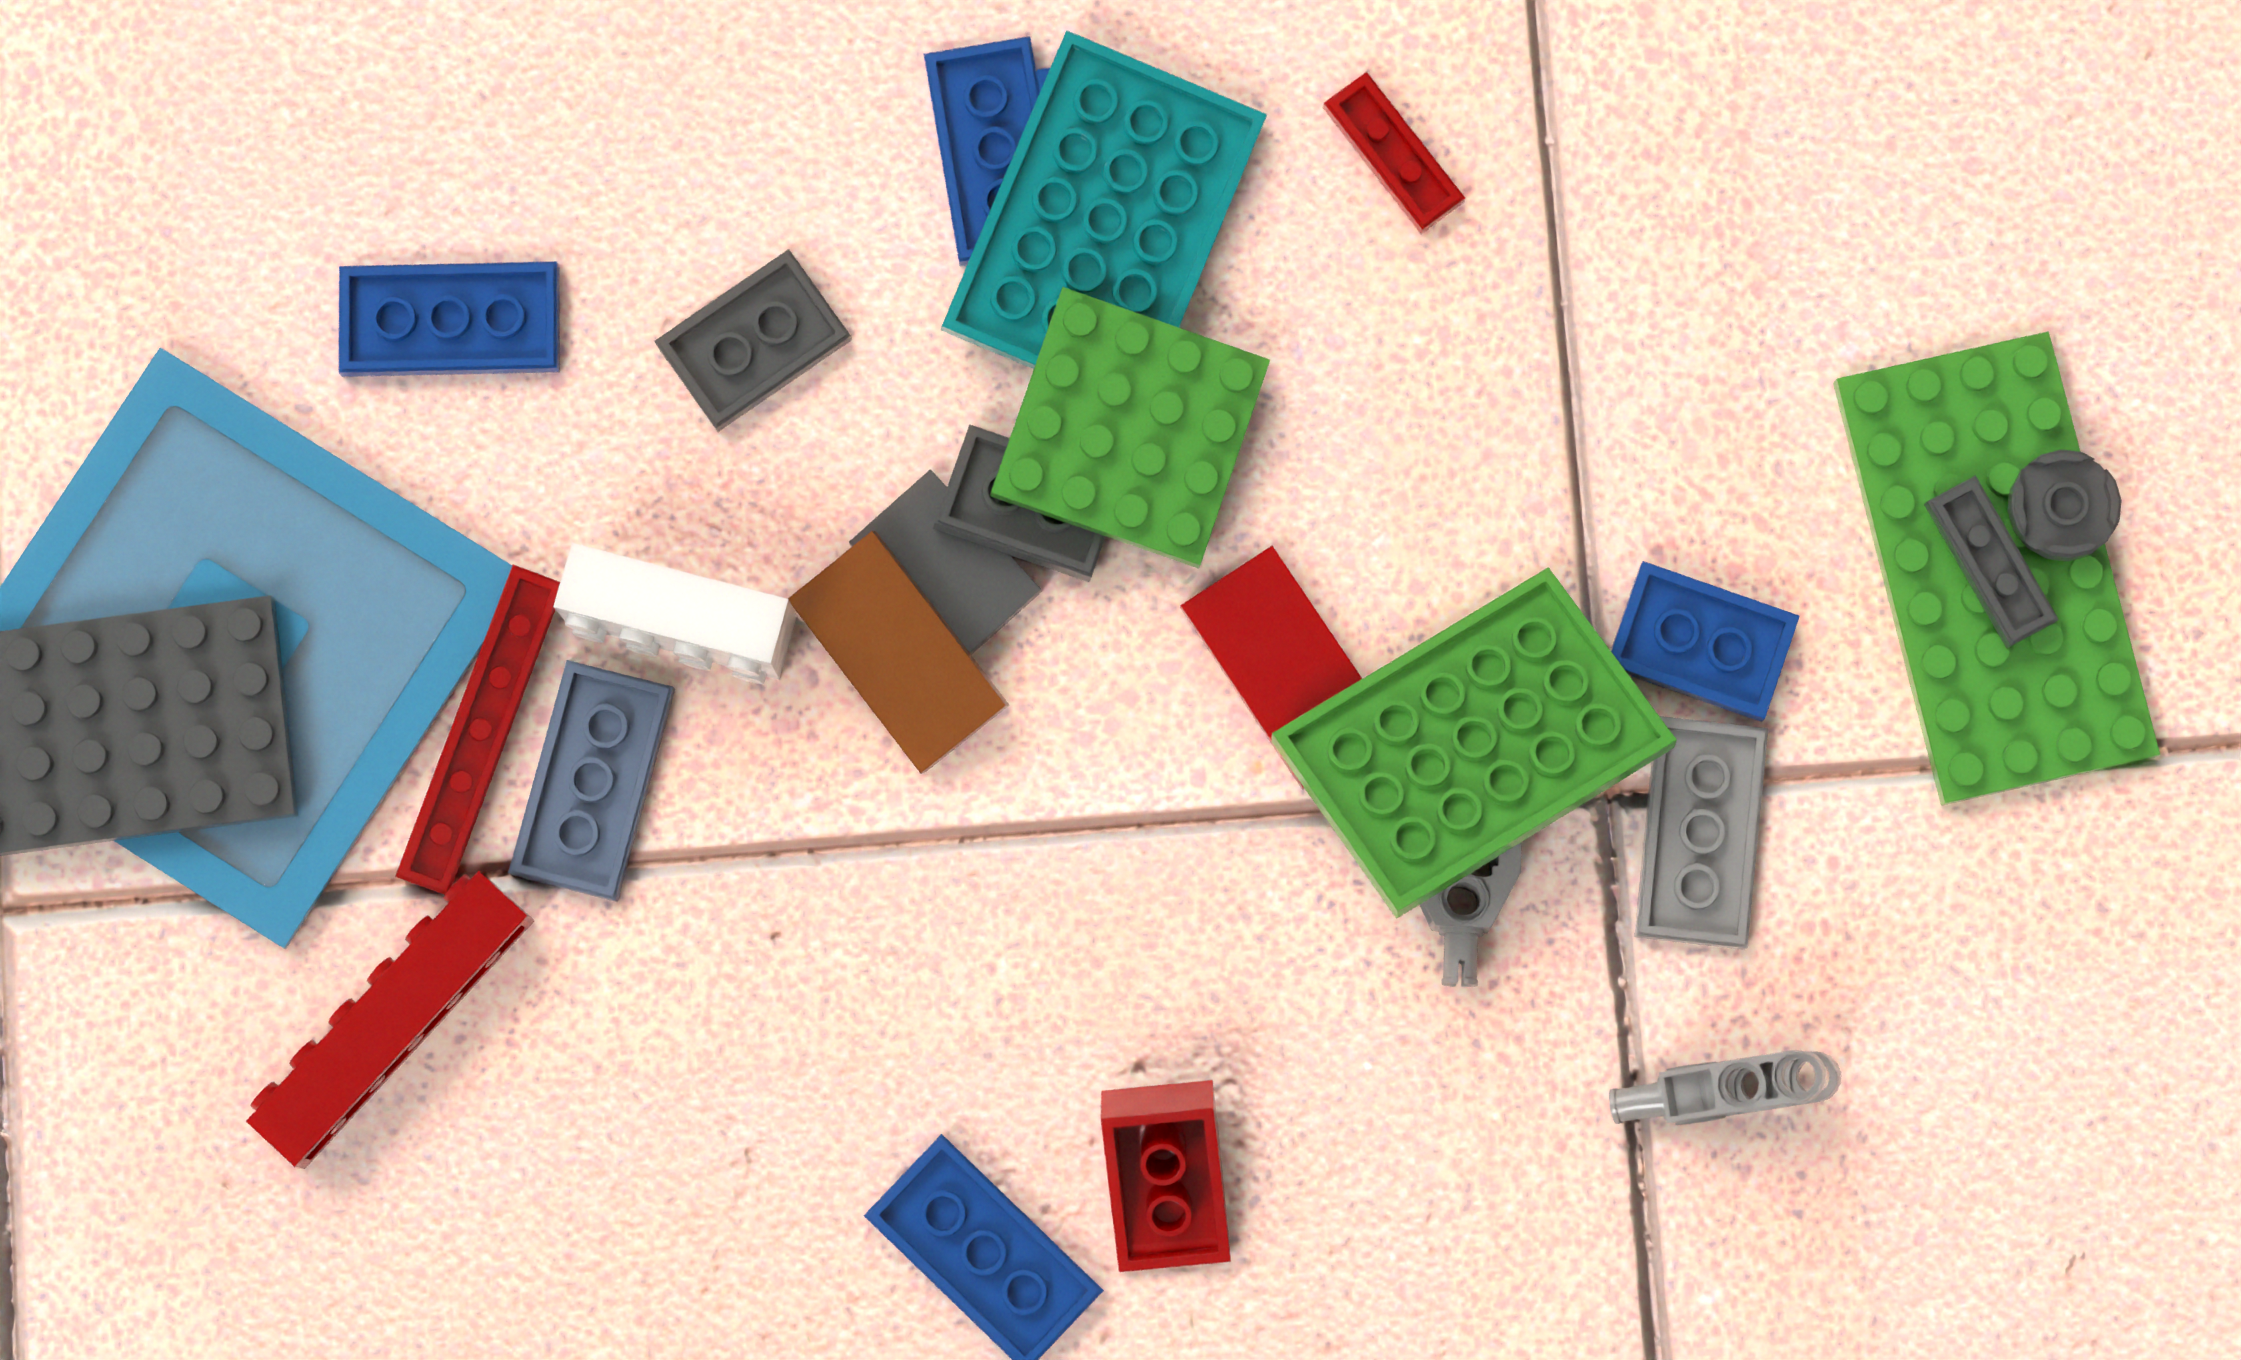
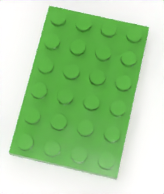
(1472, 742)

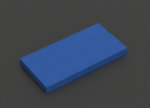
(979, 112)
(449, 319)
(983, 1252)

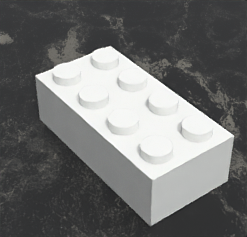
(675, 612)

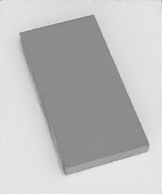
(1702, 835)

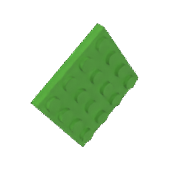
(1130, 427)

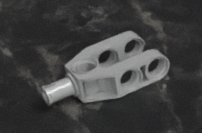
(1462, 931)
(1717, 1088)

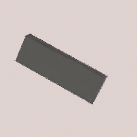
(1991, 562)

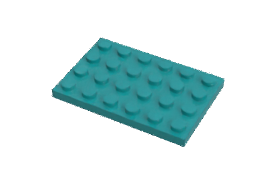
(1103, 197)

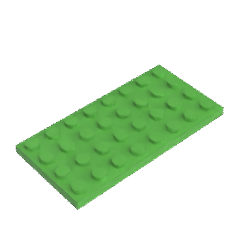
(1985, 711)

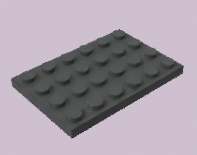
(143, 726)

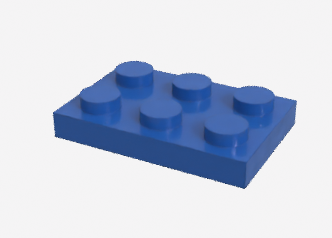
(1703, 641)

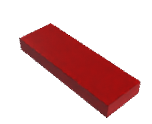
(1393, 152)

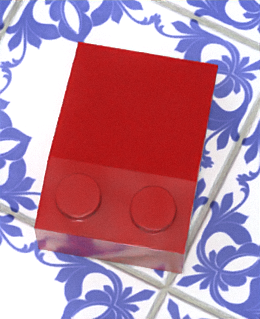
(1165, 1175)

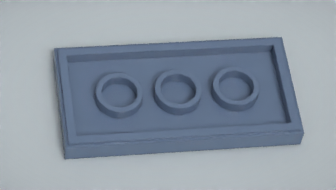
(591, 781)

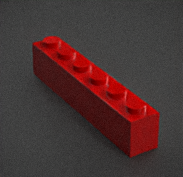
(388, 1020)

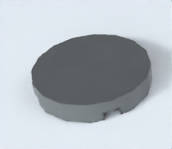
(2064, 505)

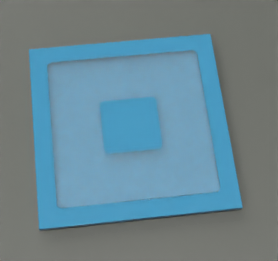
(371, 595)

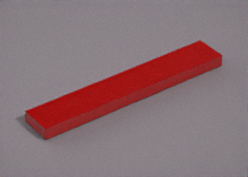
(479, 730)

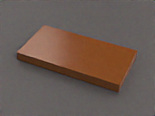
(898, 652)

